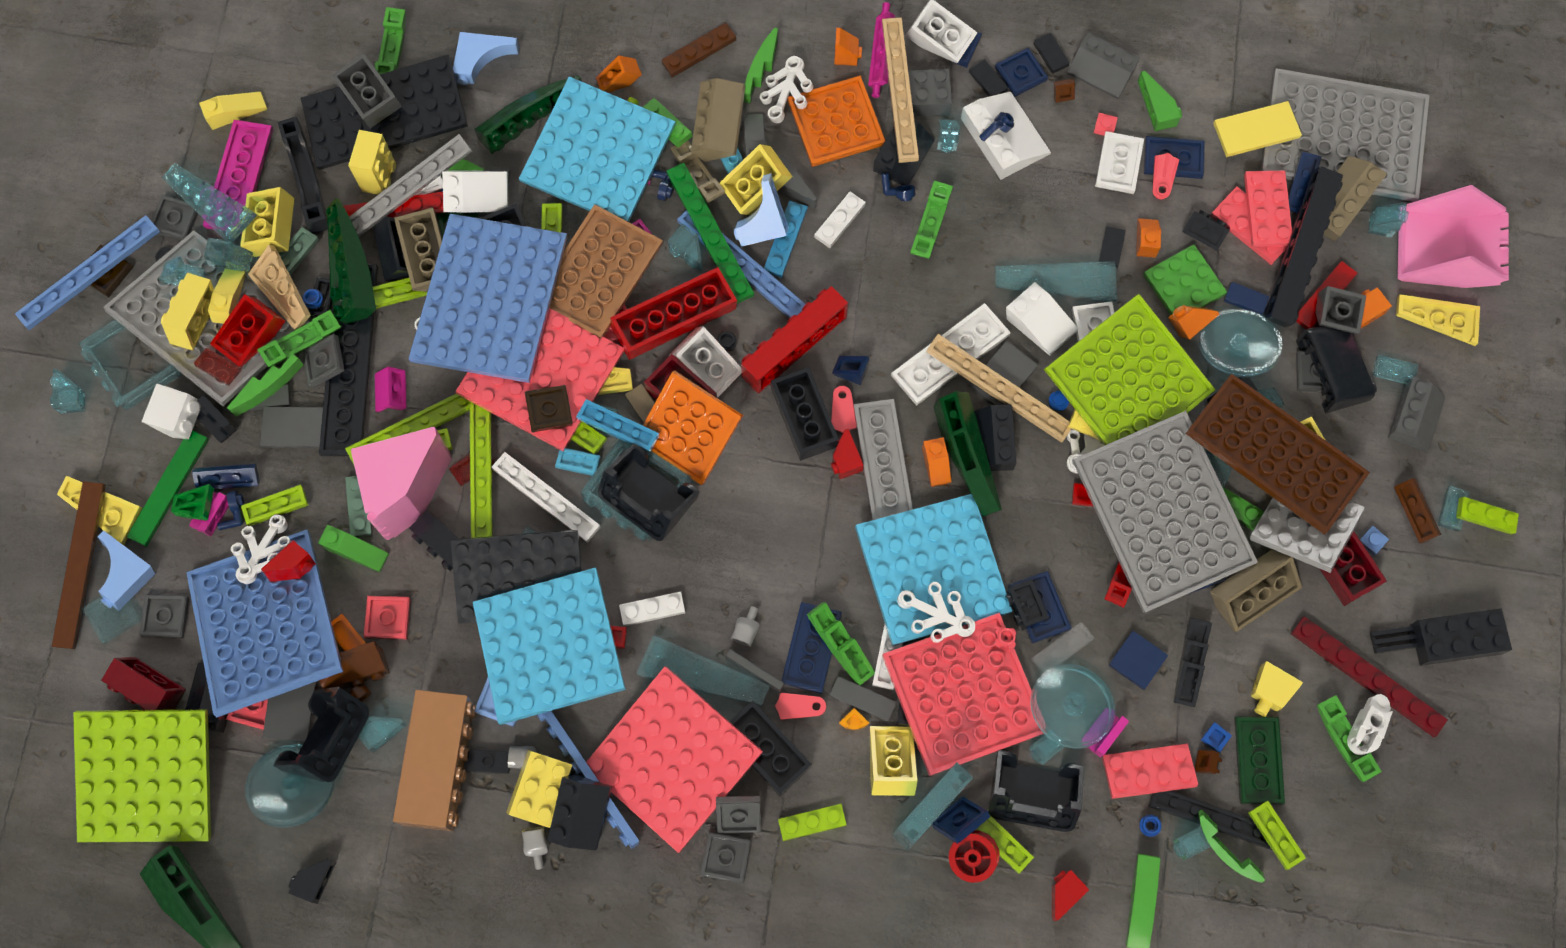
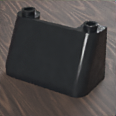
(1338, 367)
(644, 494)
(331, 737)
(1036, 794)

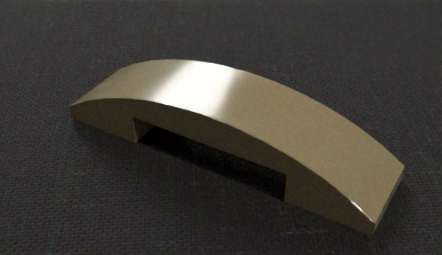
(708, 187)

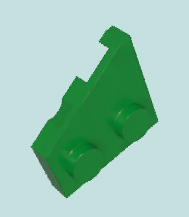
(193, 503)

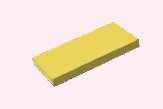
(1257, 129)

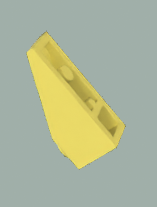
(226, 108)
(226, 295)

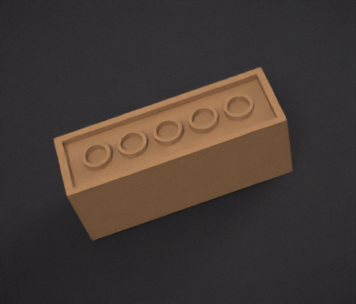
(434, 761)

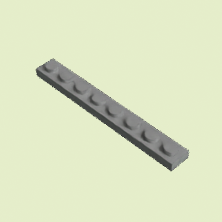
(409, 184)

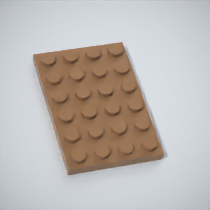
(601, 269)

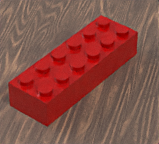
(673, 313)
(794, 339)

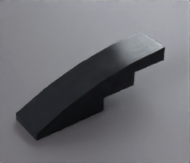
(1192, 662)

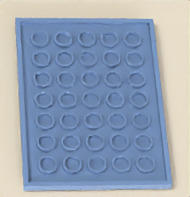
(488, 298)
(261, 633)

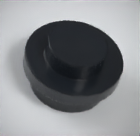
(727, 340)

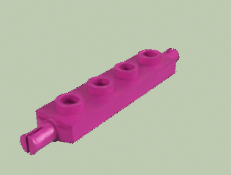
(878, 68)

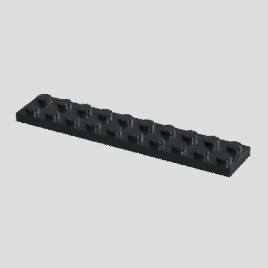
(347, 392)

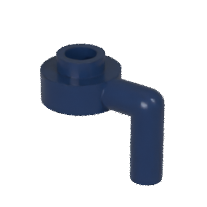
(1002, 121)
(665, 190)
(902, 192)
(235, 502)

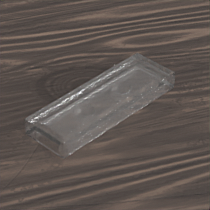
(1063, 648)

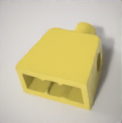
(1273, 688)

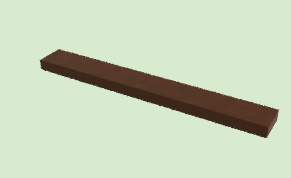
(78, 565)

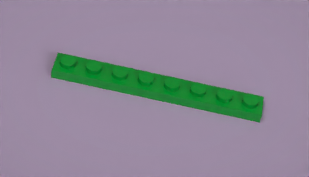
(709, 232)

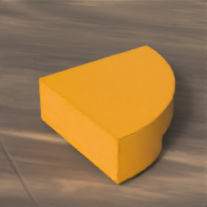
(854, 720)

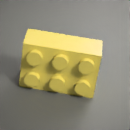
(372, 162)
(744, 181)
(272, 221)
(188, 311)
(537, 788)

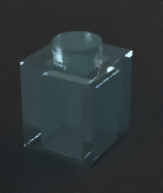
(1044, 749)
(1190, 844)

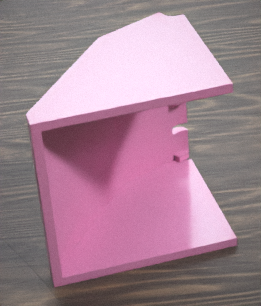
(1455, 240)
(400, 478)

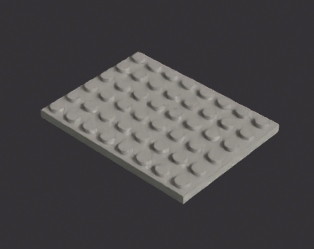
(1355, 121)
(147, 299)
(1164, 512)

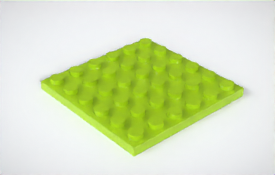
(1128, 374)
(142, 775)

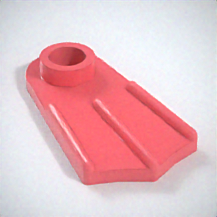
(1164, 174)
(843, 410)
(798, 706)

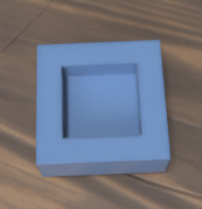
(1373, 540)

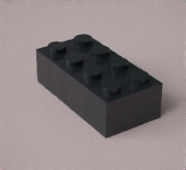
(804, 413)
(1461, 637)
(781, 761)

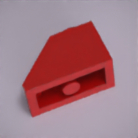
(846, 457)
(289, 564)
(1066, 893)

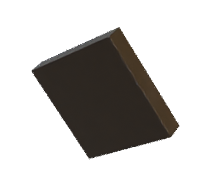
(111, 280)
(548, 408)

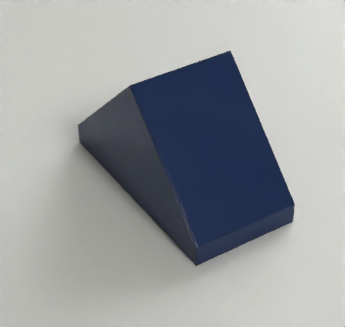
(851, 368)

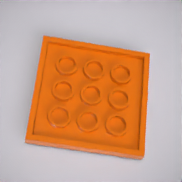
(837, 121)
(691, 427)

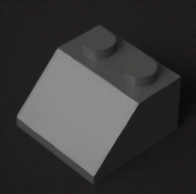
(1340, 309)

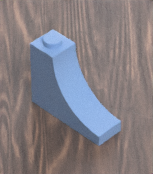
(476, 51)
(767, 221)
(126, 574)

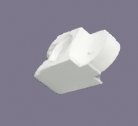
(1375, 710)

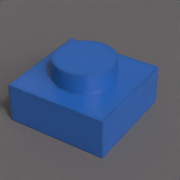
(1216, 737)

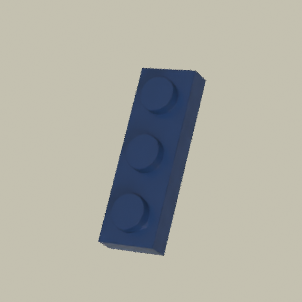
(1306, 164)
(226, 476)

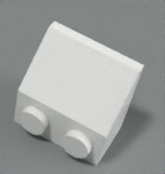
(172, 412)

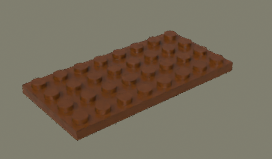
(1278, 453)

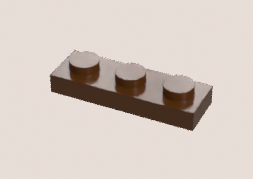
(1417, 510)

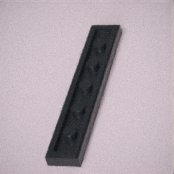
(1226, 821)

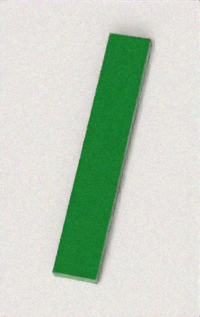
(167, 487)

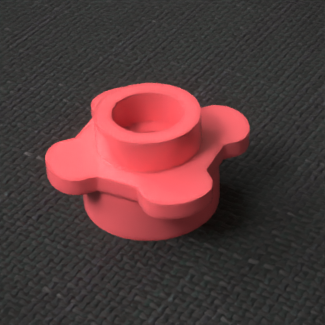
(1009, 633)

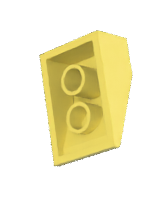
(892, 761)

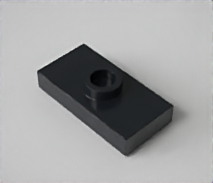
(487, 762)

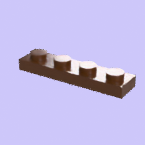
(698, 50)

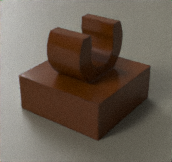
(1064, 90)
(1207, 762)

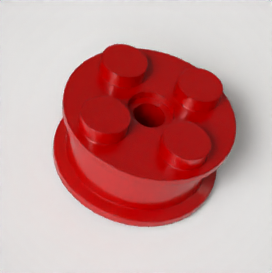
(974, 869)

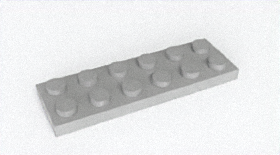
(882, 458)

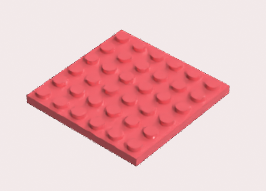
(565, 357)
(962, 695)
(673, 759)

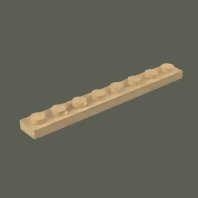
(900, 90)
(999, 387)

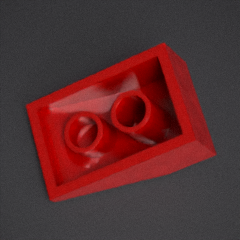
(246, 330)

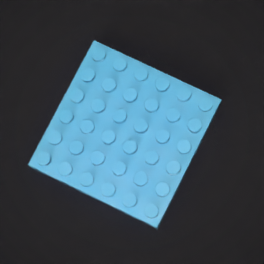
(597, 150)
(927, 546)
(548, 646)

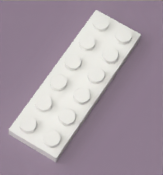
(974, 335)

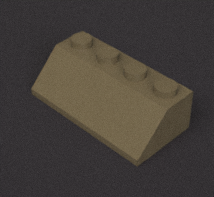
(718, 119)
(1359, 183)
(420, 245)
(1256, 589)

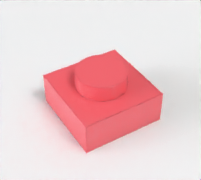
(1105, 123)

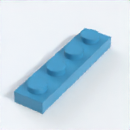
(783, 246)
(617, 425)

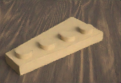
(276, 283)

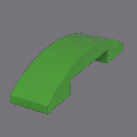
(392, 40)
(931, 219)
(299, 339)
(1339, 728)
(1246, 868)

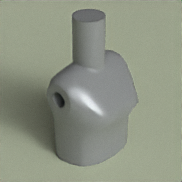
(746, 628)
(517, 755)
(535, 844)

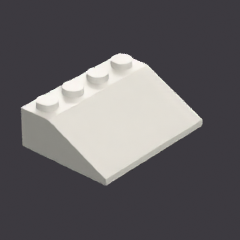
(1003, 150)

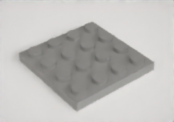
(1295, 537)

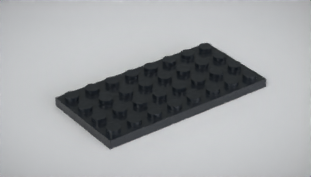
(428, 109)

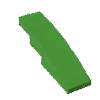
(762, 62)
(271, 382)
(840, 644)
(1143, 901)

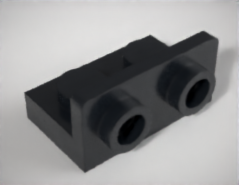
(1206, 230)
(214, 420)
(1026, 604)

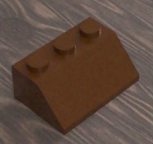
(358, 666)

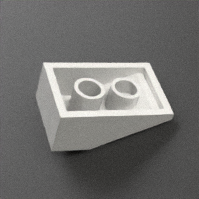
(941, 32)
(475, 191)
(1041, 319)
(707, 360)

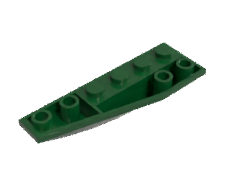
(519, 116)
(349, 271)
(966, 449)
(186, 899)

